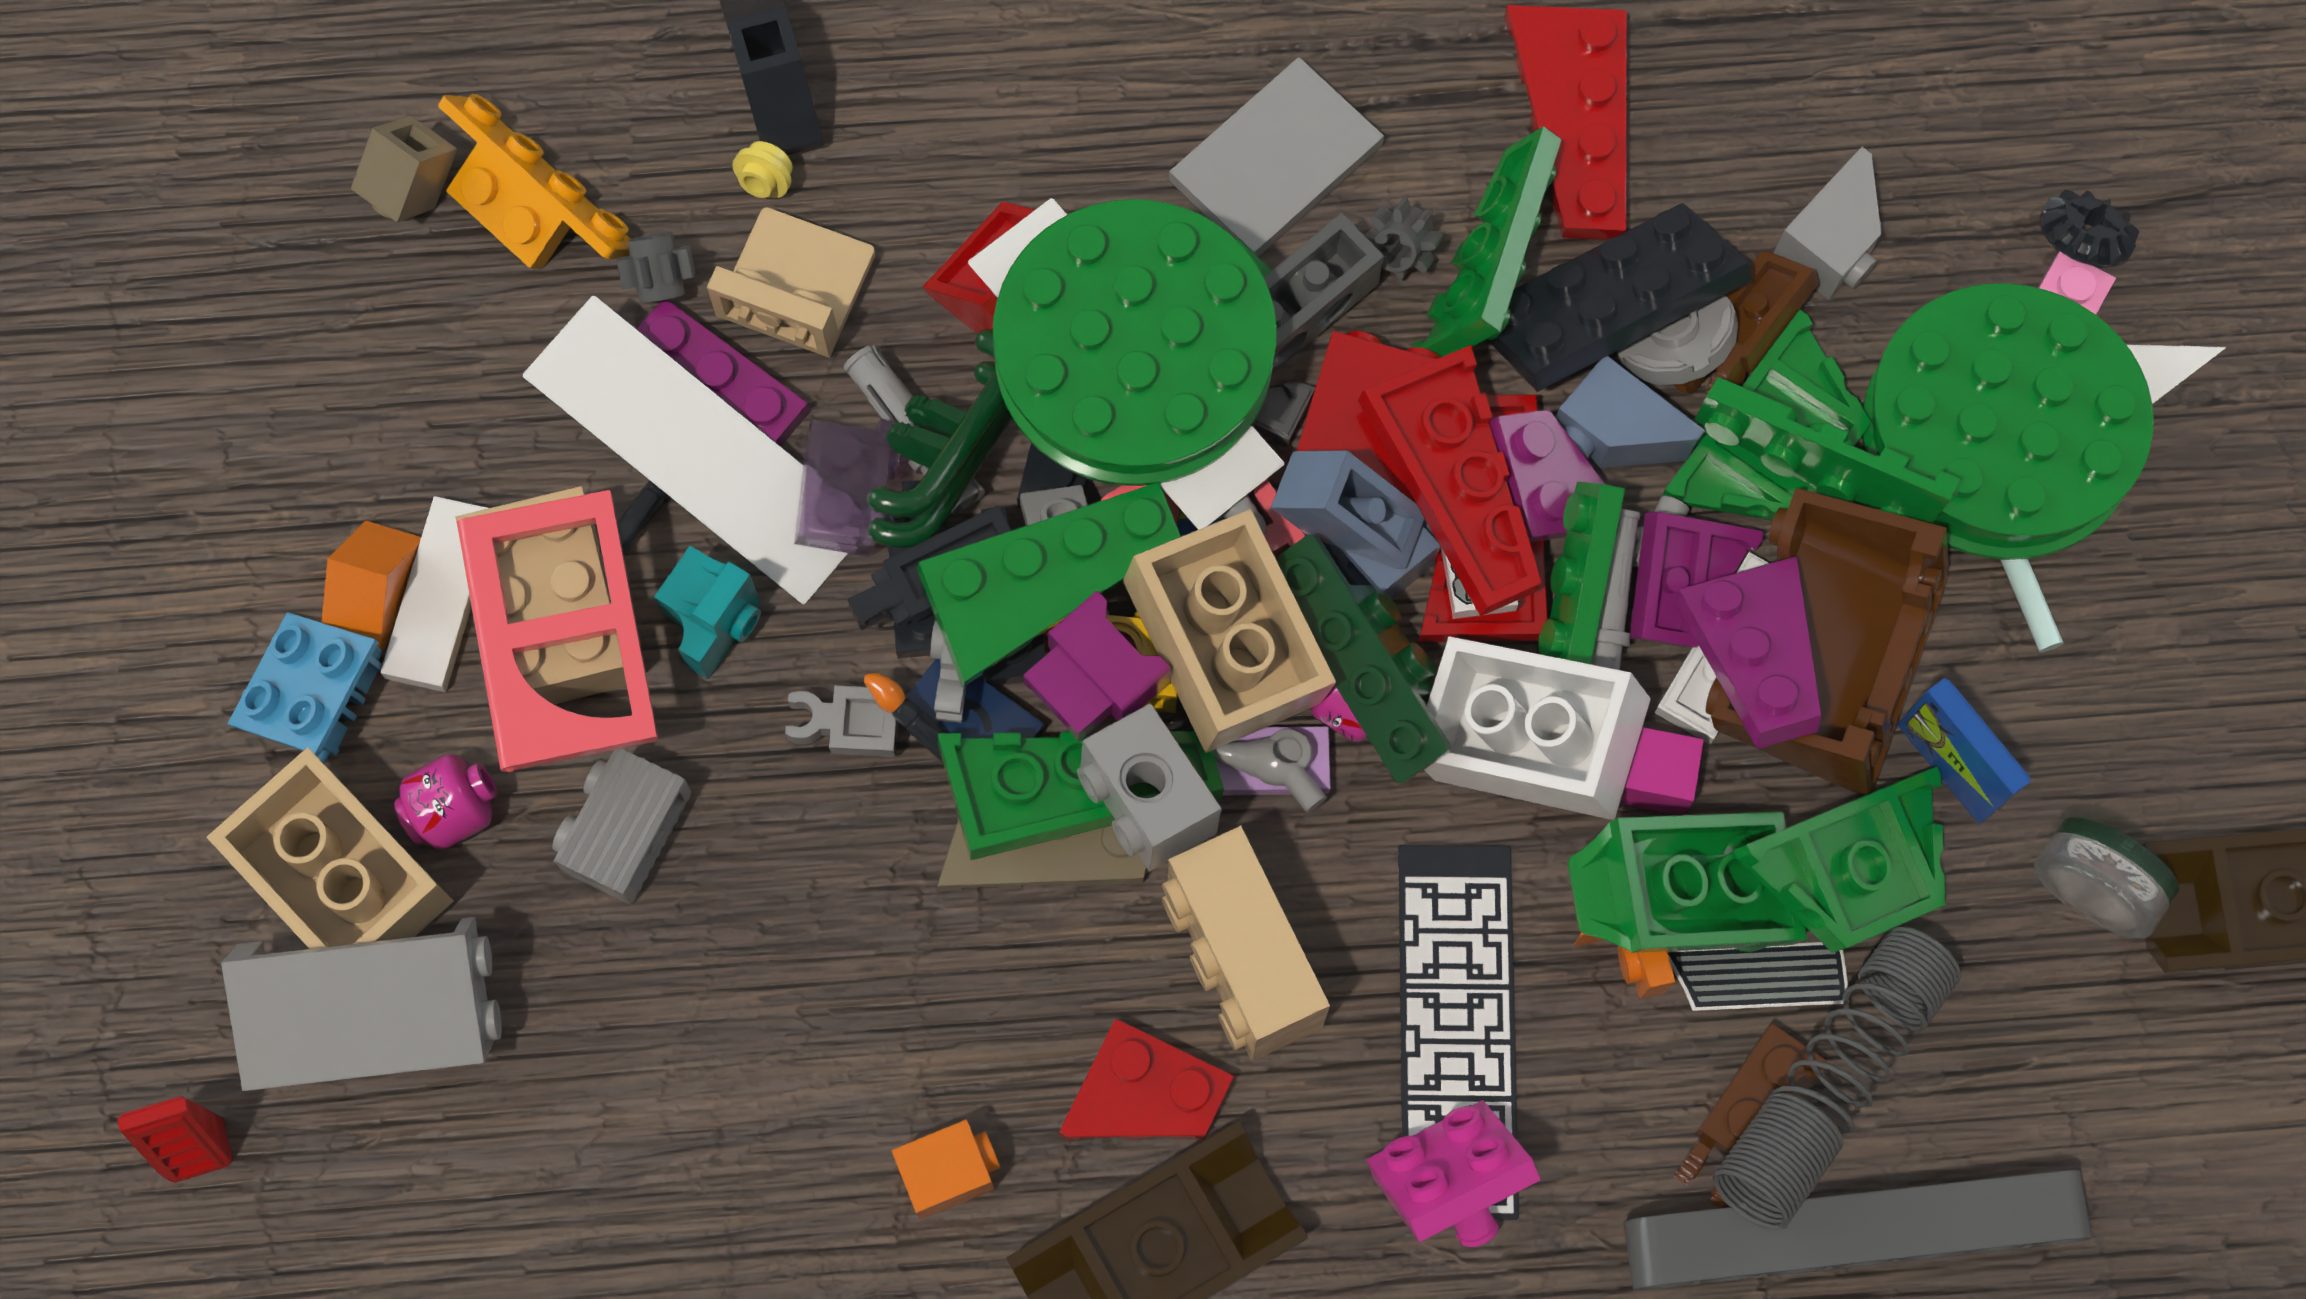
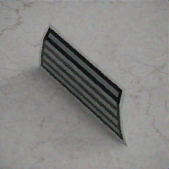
(1761, 978)

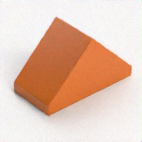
(369, 581)

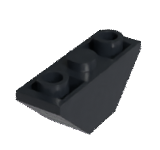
(772, 74)

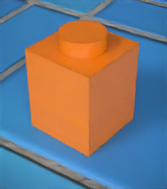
(946, 1168)

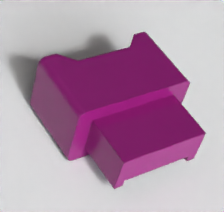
(1094, 671)

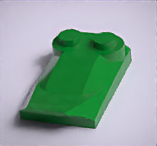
(1679, 885)

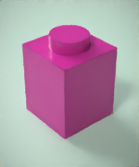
(1663, 772)

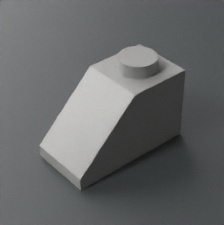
(1838, 228)

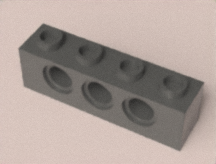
(1320, 284)

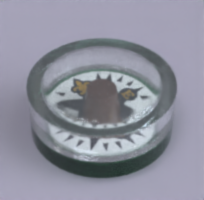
(2106, 877)

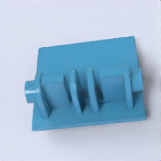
(306, 685)

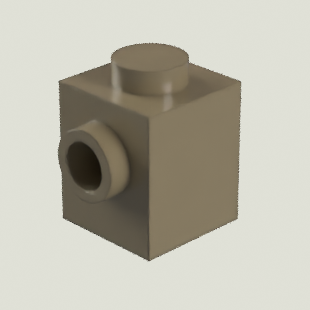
(403, 169)

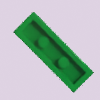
(1582, 572)

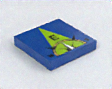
(1964, 750)

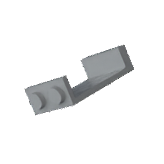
(360, 1008)

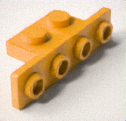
(520, 194)

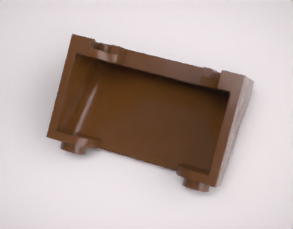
(1869, 610)

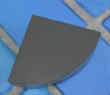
(1283, 411)

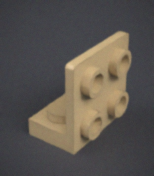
(793, 281)

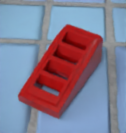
(178, 1138)

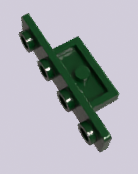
(1369, 658)

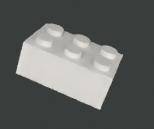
(1536, 726)

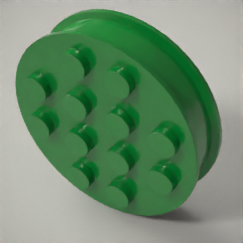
(1134, 342)
(2020, 404)

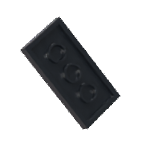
(1617, 295)

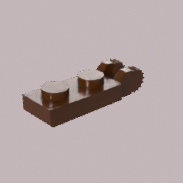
(1762, 313)
(1750, 1087)

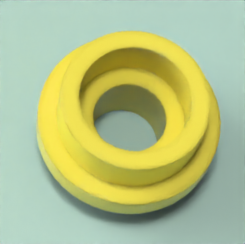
(763, 170)

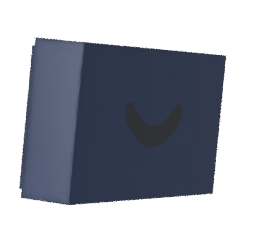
(984, 709)

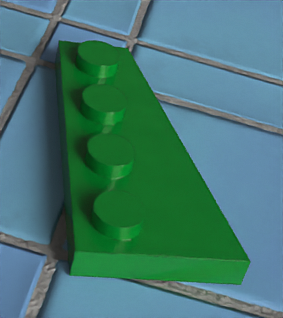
(1494, 250)
(1821, 455)
(1025, 581)
(1029, 790)

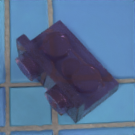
(836, 479)

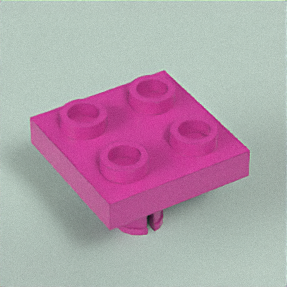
(1454, 1174)

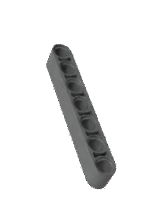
(1860, 1230)

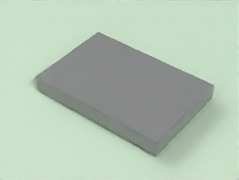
(1276, 157)

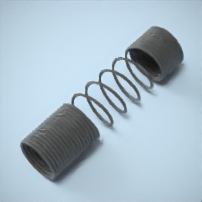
(1793, 1140)

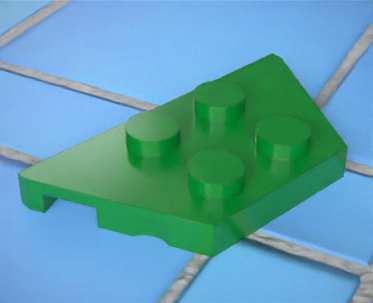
(1792, 374)
(1857, 864)

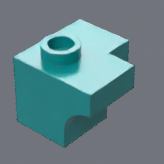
(712, 605)

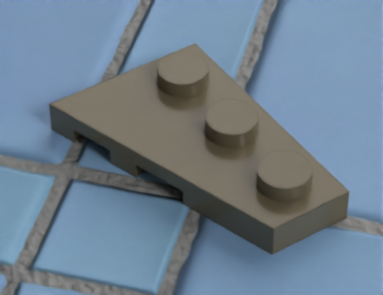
(1072, 861)

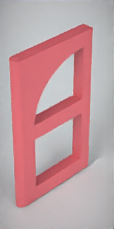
(524, 724)

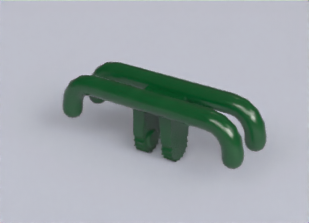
(951, 447)

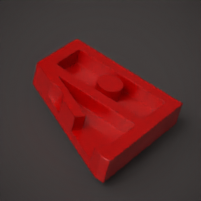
(1145, 1091)

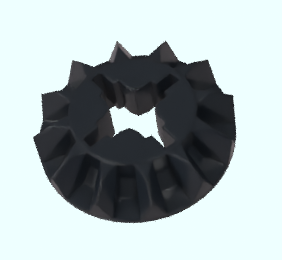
(2104, 245)

